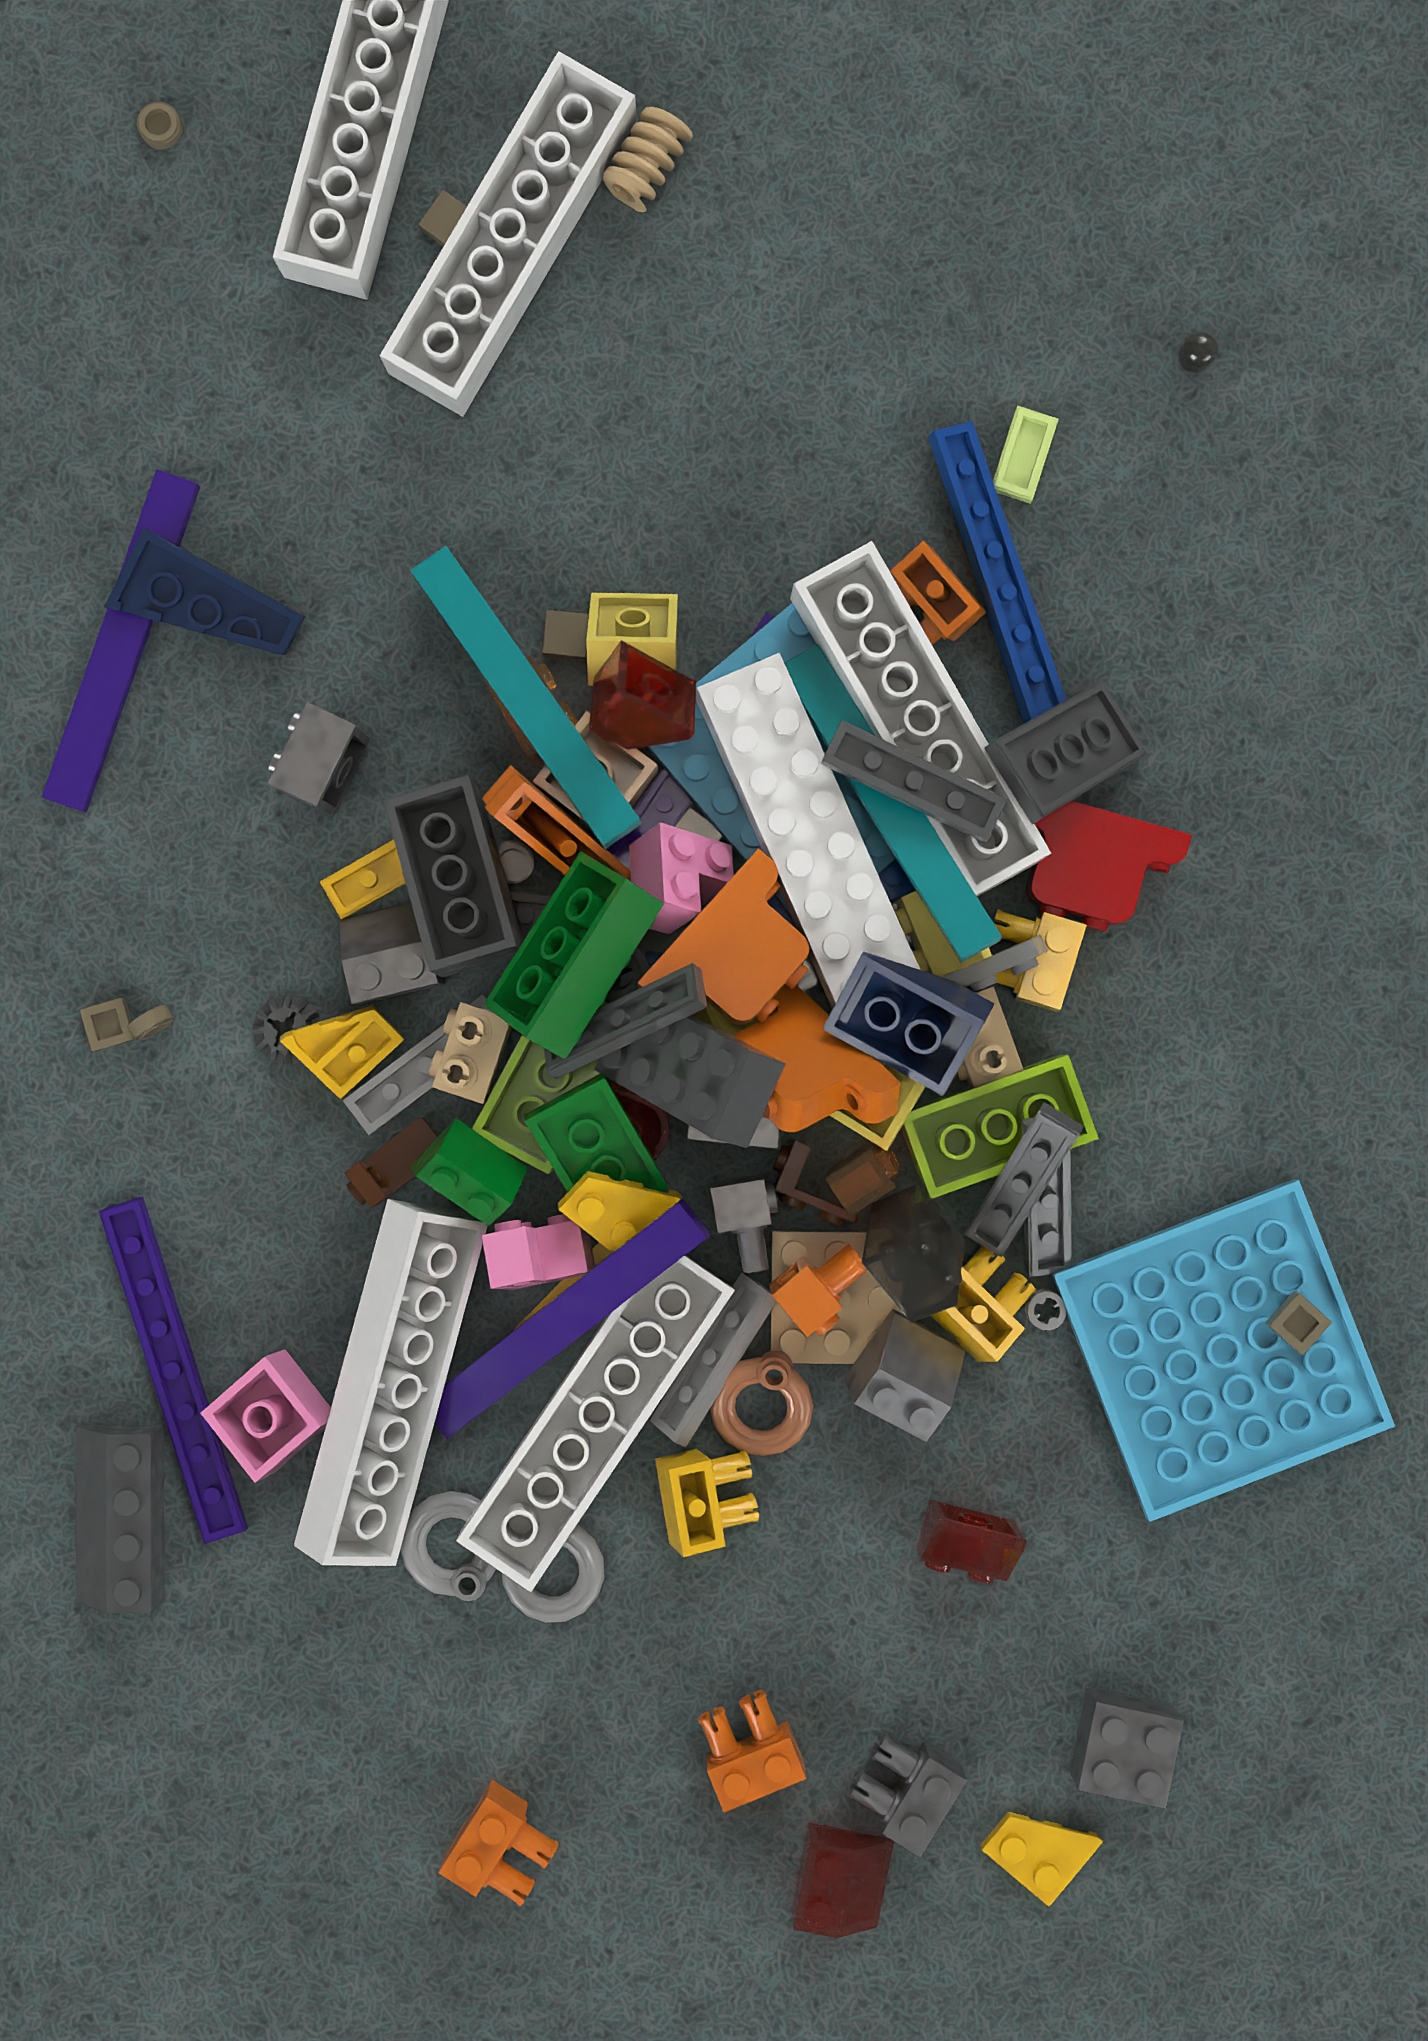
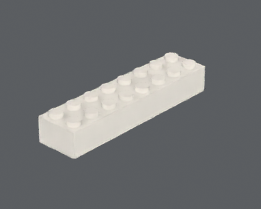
(357, 142)
(510, 234)
(912, 701)
(802, 821)
(390, 1385)
(592, 1421)

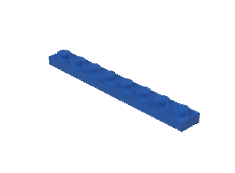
(997, 569)

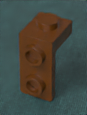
(790, 1165)
(389, 1166)

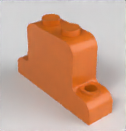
(544, 824)
(740, 946)
(820, 1069)

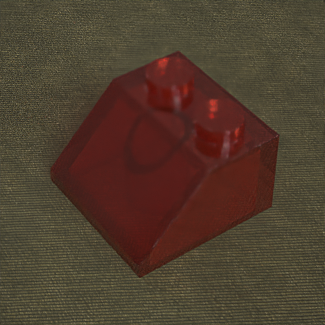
(641, 701)
(969, 1542)
(840, 1881)

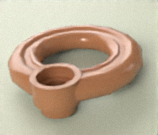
(790, 1385)

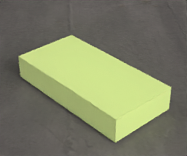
(1024, 454)

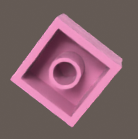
(268, 1415)

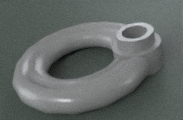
(415, 1552)
(580, 1596)

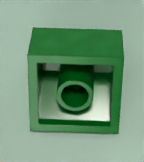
(470, 1172)

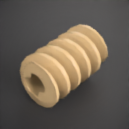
(643, 155)

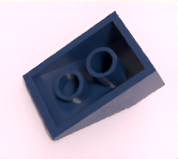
(908, 1019)

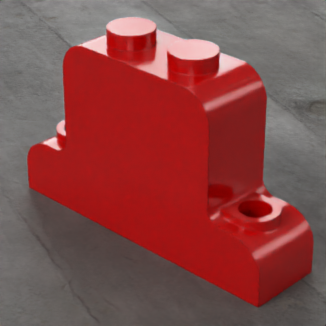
(1099, 863)

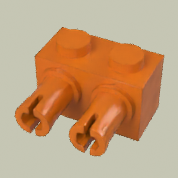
(937, 590)
(813, 1293)
(755, 1764)
(479, 1846)

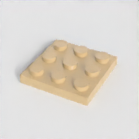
(862, 1303)

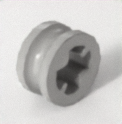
(1051, 1322)

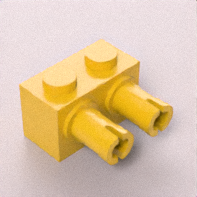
(1047, 982)
(978, 1320)
(691, 1502)

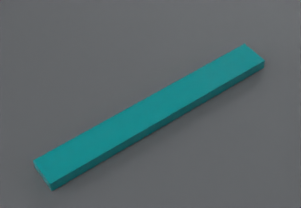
(526, 698)
(902, 827)

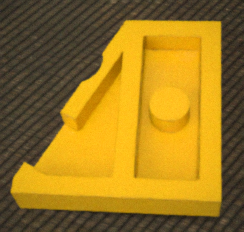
(344, 1047)
(614, 1209)
(1040, 1853)

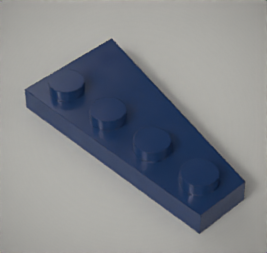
(188, 592)

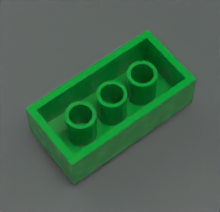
(573, 955)

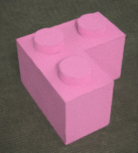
(679, 871)
(532, 1256)

